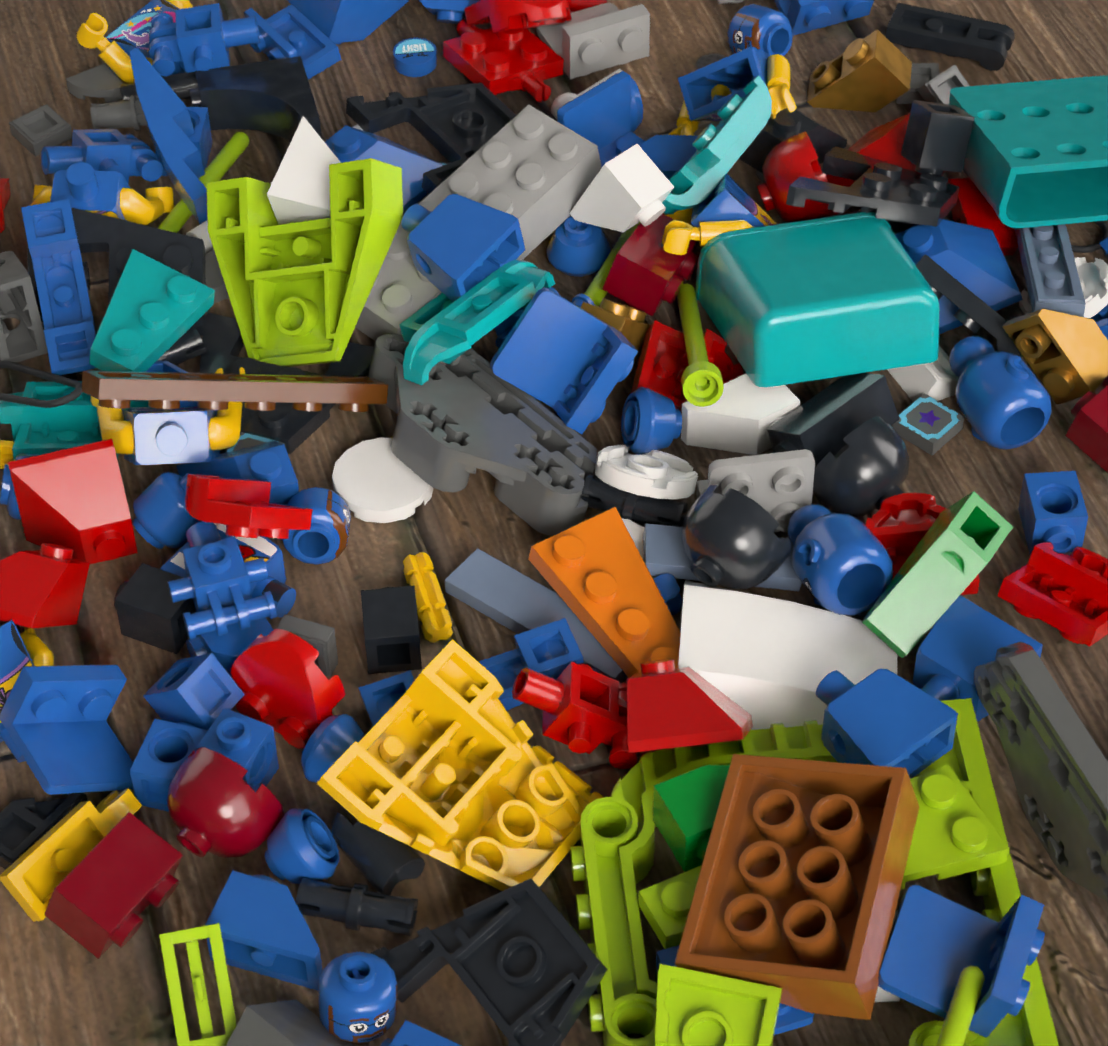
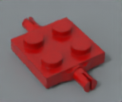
(504, 60)

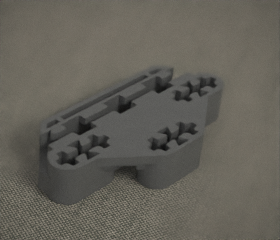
(478, 420)
(1052, 763)

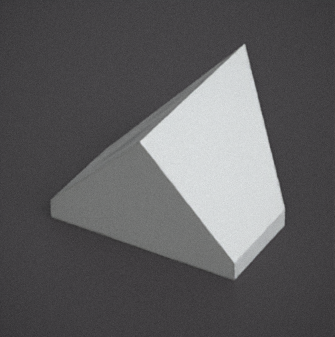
(302, 181)

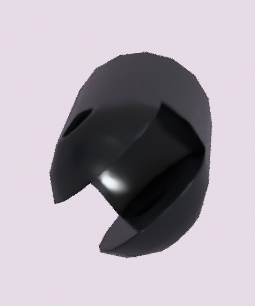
(376, 855)

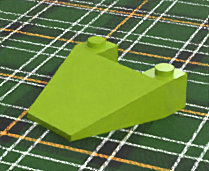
(304, 281)

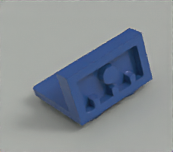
(603, 117)
(62, 727)

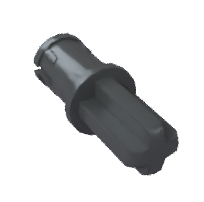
(118, 114)

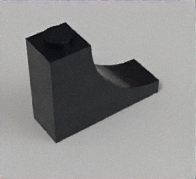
(258, 97)

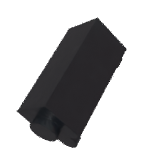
(833, 414)

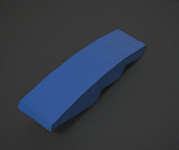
(170, 128)

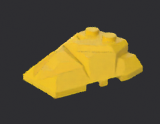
(459, 779)

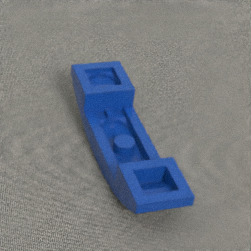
(60, 285)
(542, 649)

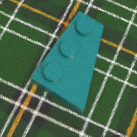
(147, 315)

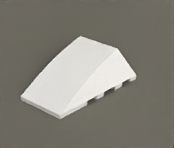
(773, 651)

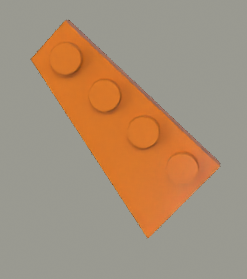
(610, 590)

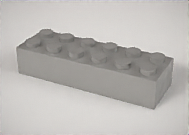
(525, 170)

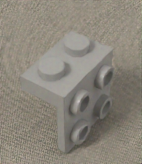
(599, 38)
(774, 480)

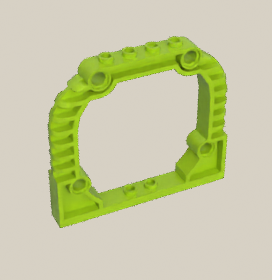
(620, 852)

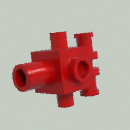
(580, 709)

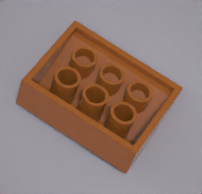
(803, 880)

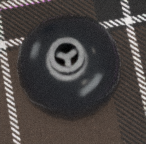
(863, 470)
(732, 540)

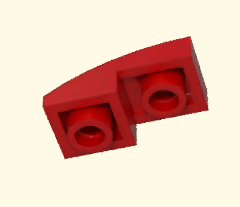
(976, 211)

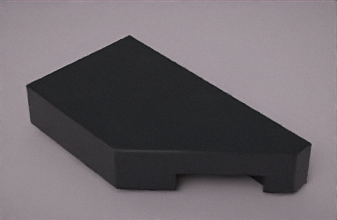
(27, 821)

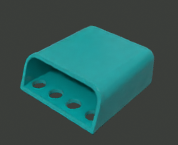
(1039, 149)
(818, 299)

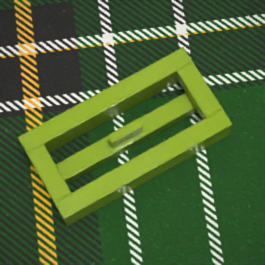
(191, 938)

